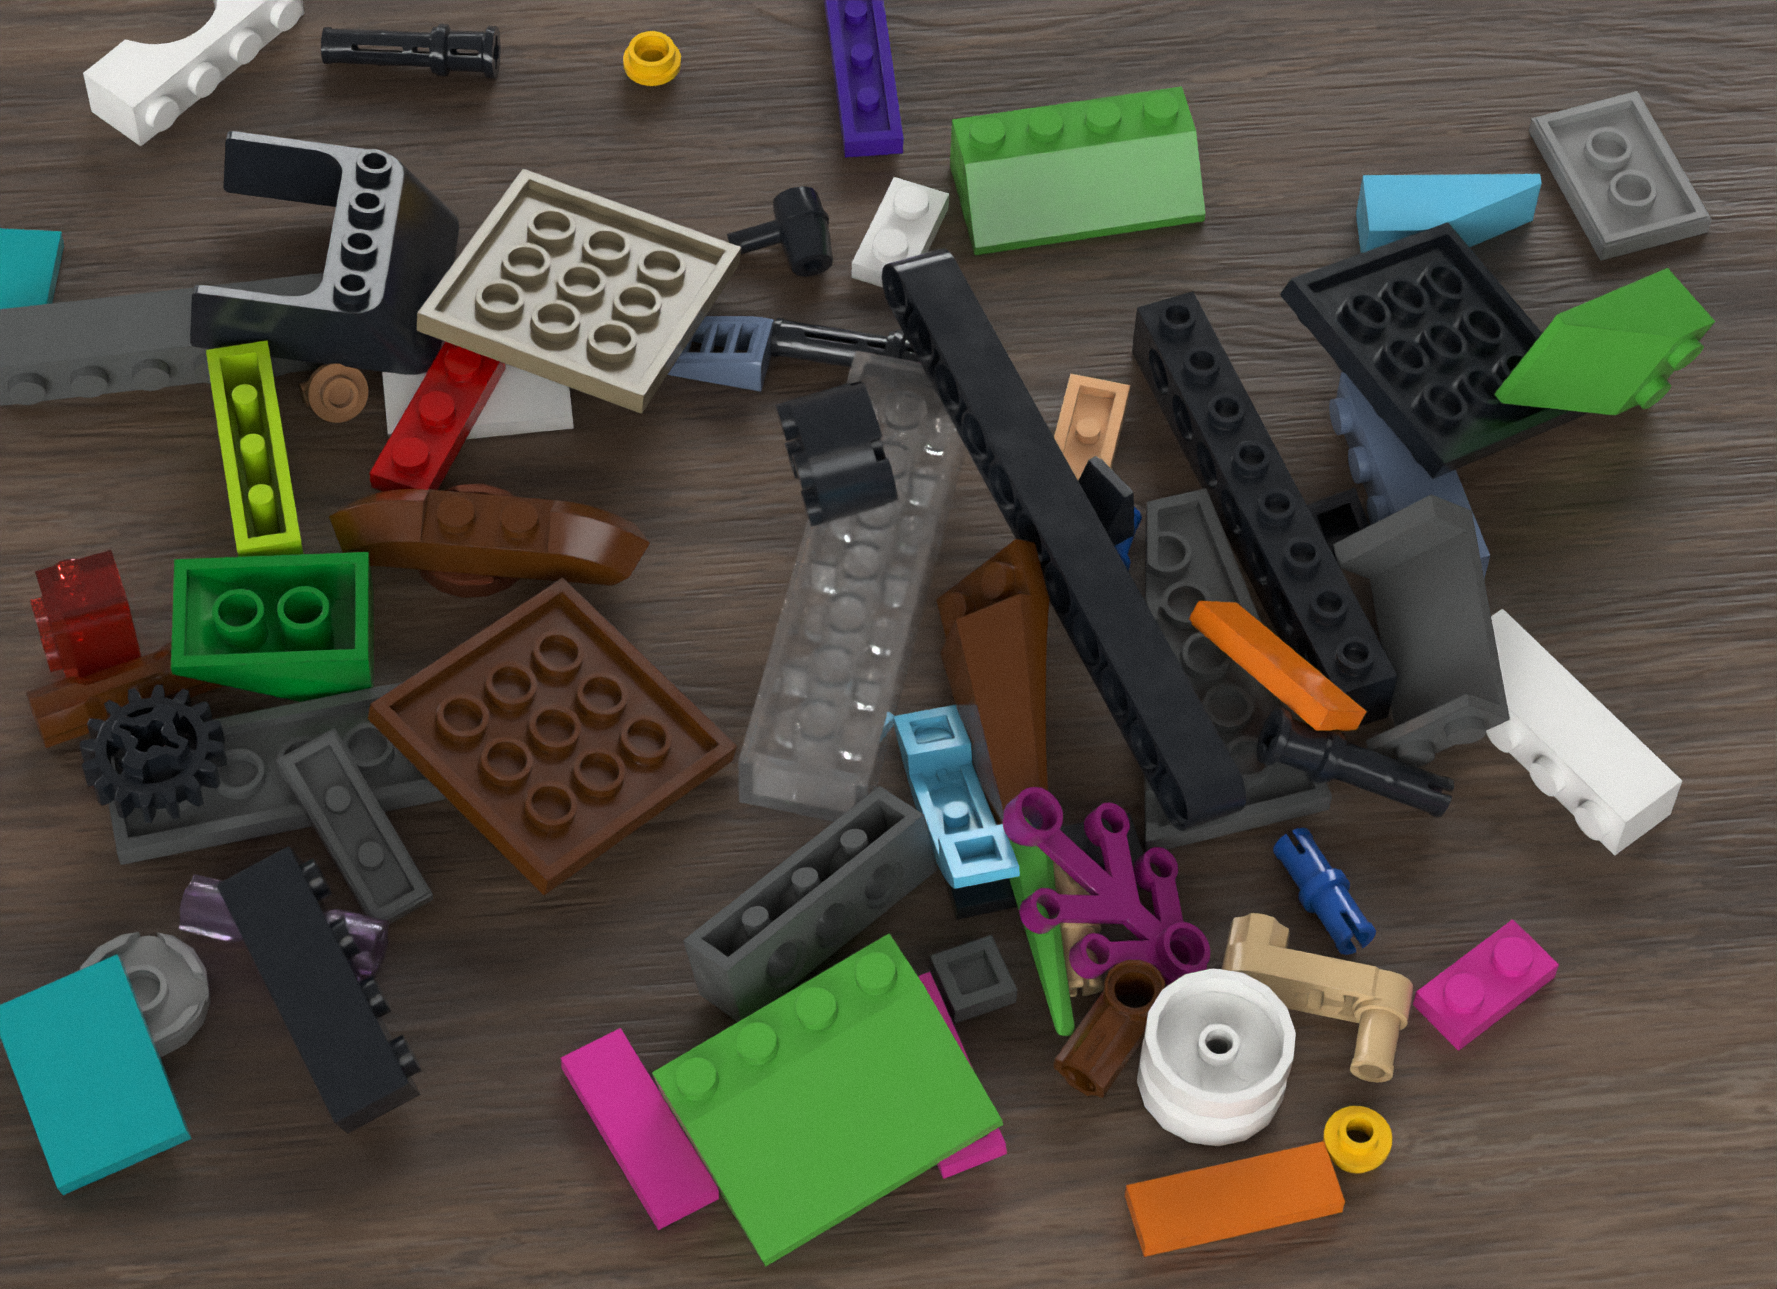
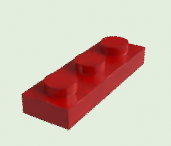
(437, 420)

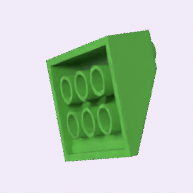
(827, 1099)

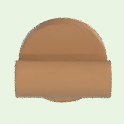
(335, 392)

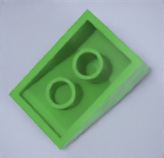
(1612, 350)

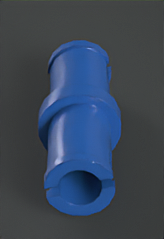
(1324, 891)

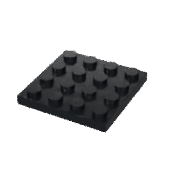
(1427, 345)

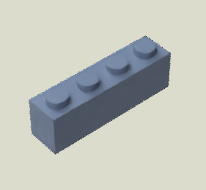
(1385, 463)

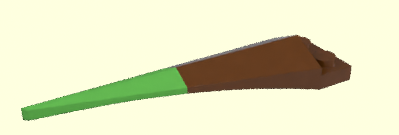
(998, 680)

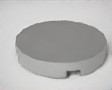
(167, 984)

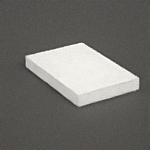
(516, 406)

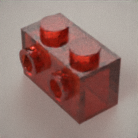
(84, 616)

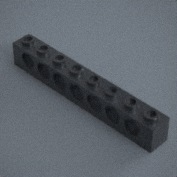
(1259, 502)

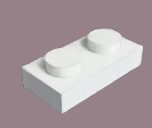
(900, 228)

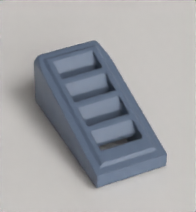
(729, 368)

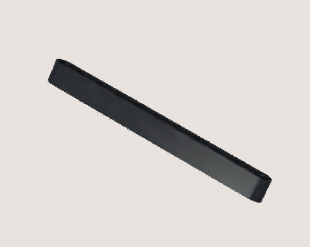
(1079, 563)

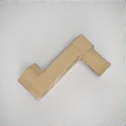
(1326, 988)

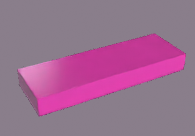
(639, 1129)

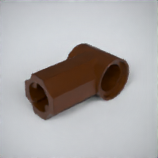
(1110, 1029)

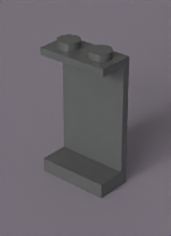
(1431, 626)

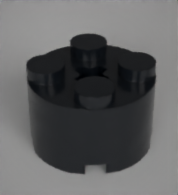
(837, 453)

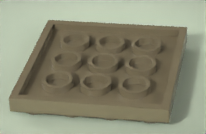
(580, 290)

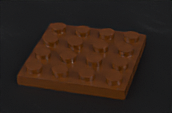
(552, 734)

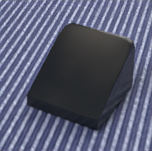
(1110, 499)
(1339, 516)

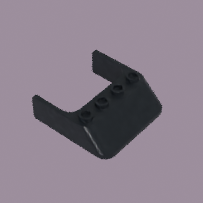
(381, 263)

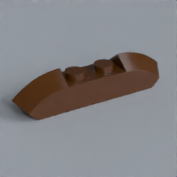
(491, 536)

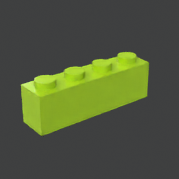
(254, 451)

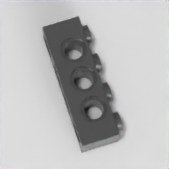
(811, 904)

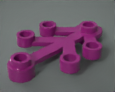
(1112, 892)

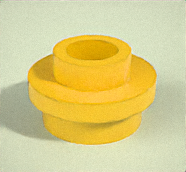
(652, 59)
(1356, 1156)

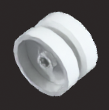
(1215, 1057)

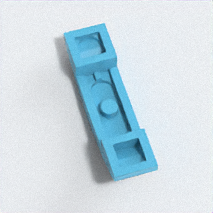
(949, 794)

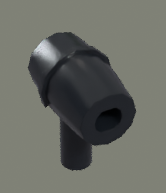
(800, 229)

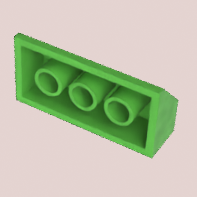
(1077, 170)

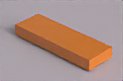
(1277, 666)
(1234, 1198)

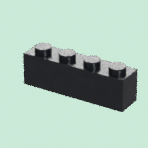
(319, 989)

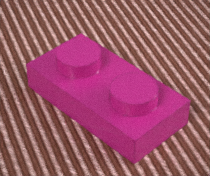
(1485, 984)

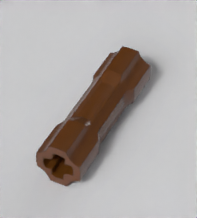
(67, 705)

